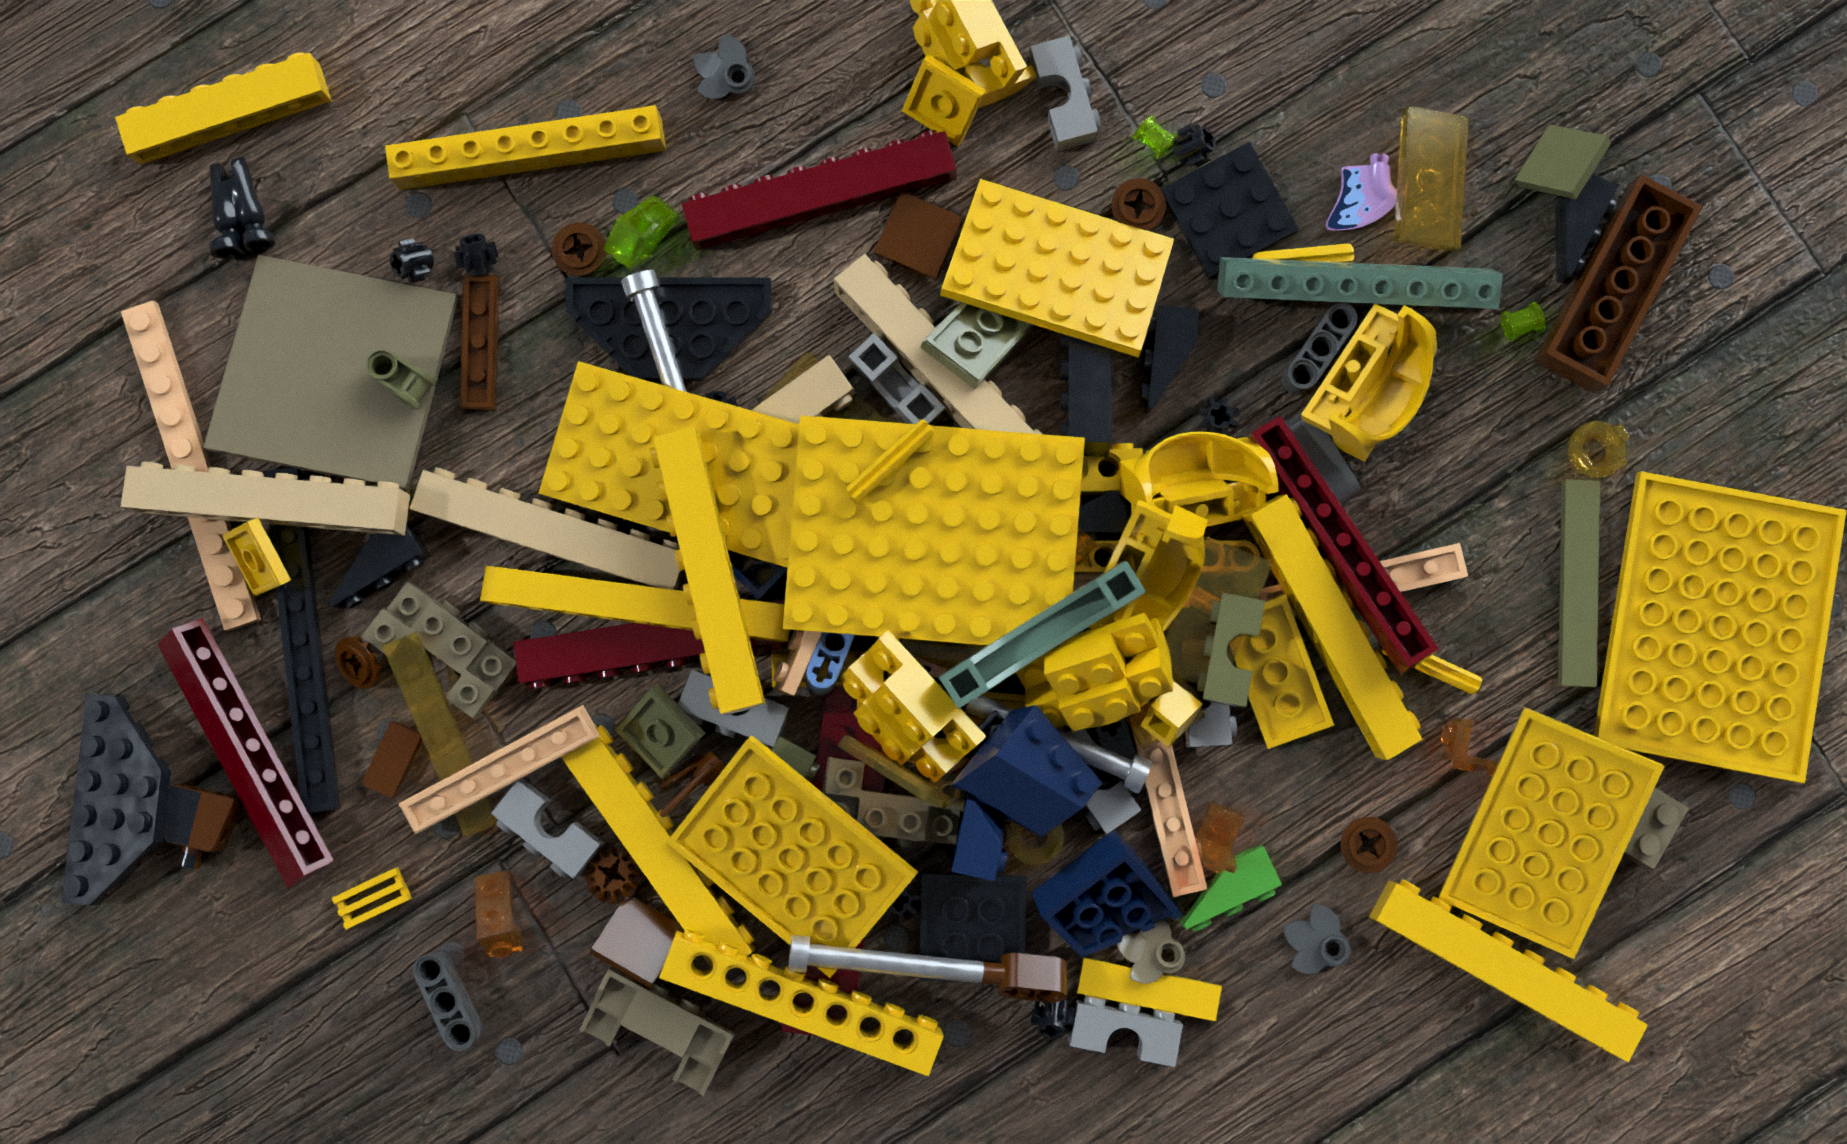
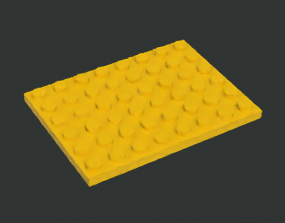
(943, 548)
(1720, 627)

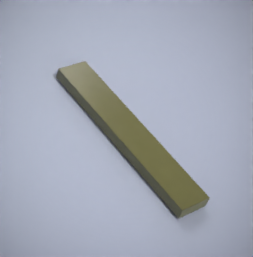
(1579, 583)

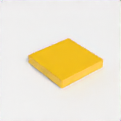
(943, 99)
(256, 557)

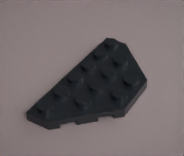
(701, 316)
(116, 801)

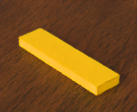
(1166, 994)

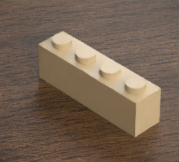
(810, 394)

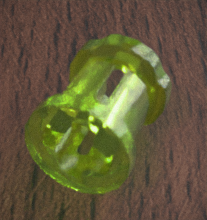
(1154, 136)
(1522, 321)

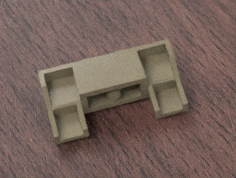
(458, 644)
(891, 814)
(663, 1020)

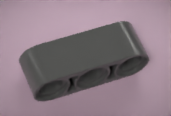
(1330, 337)
(1325, 458)
(432, 991)

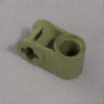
(403, 381)

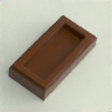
(392, 759)

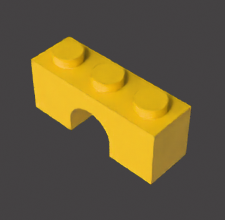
(1170, 713)

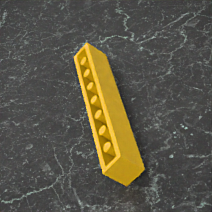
(708, 571)
(1333, 627)
(645, 834)
(1508, 970)

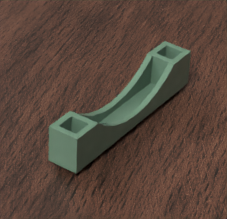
(1041, 633)

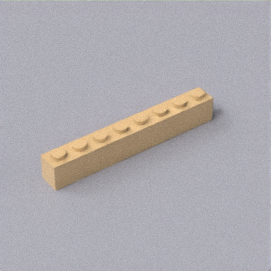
(902, 329)
(272, 500)
(546, 530)

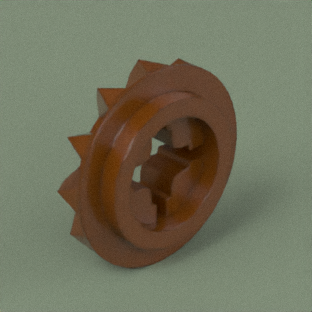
(1151, 196)
(565, 243)
(358, 671)
(1384, 847)
(617, 890)

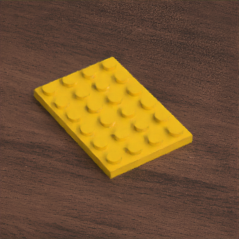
(1058, 267)
(1550, 832)
(790, 852)

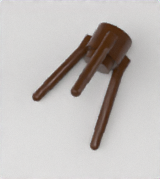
(707, 771)

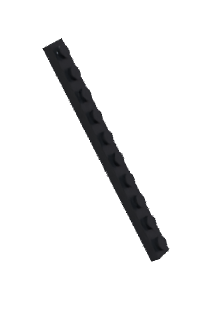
(305, 667)

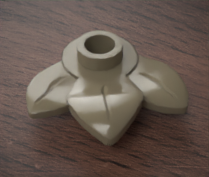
(1145, 952)

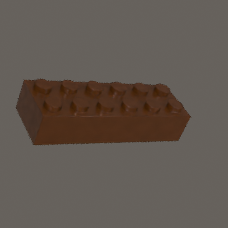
(1618, 284)

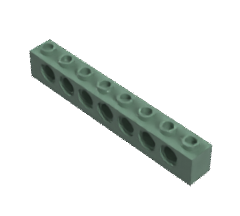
(1359, 282)

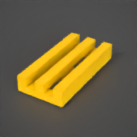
(344, 910)

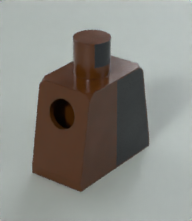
(199, 821)

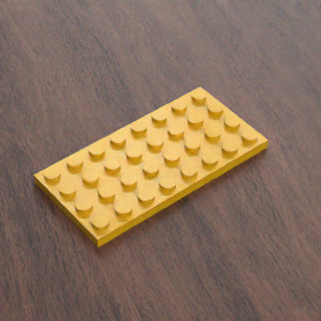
(607, 465)

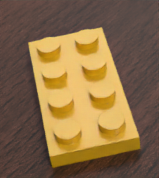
(1282, 679)

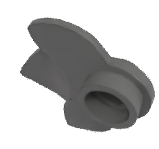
(721, 67)
(1312, 938)

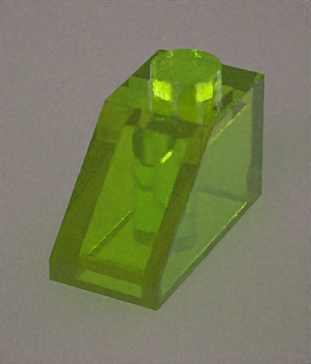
(640, 231)

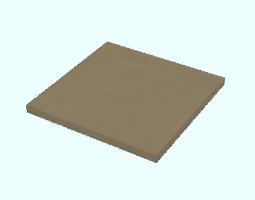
(300, 376)

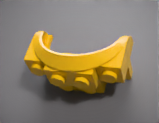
(969, 32)
(1375, 389)
(1191, 472)
(1166, 558)
(1090, 674)
(908, 709)

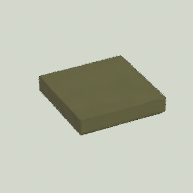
(1563, 161)
(659, 731)

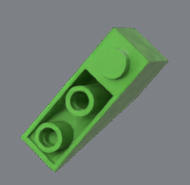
(1227, 890)

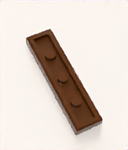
(479, 343)

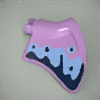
(1364, 195)

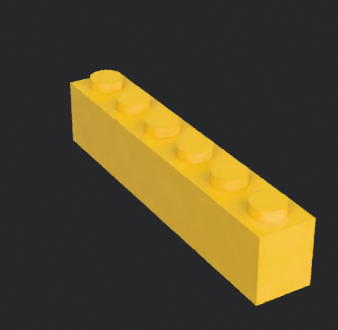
(223, 108)

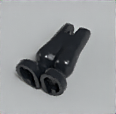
(233, 206)

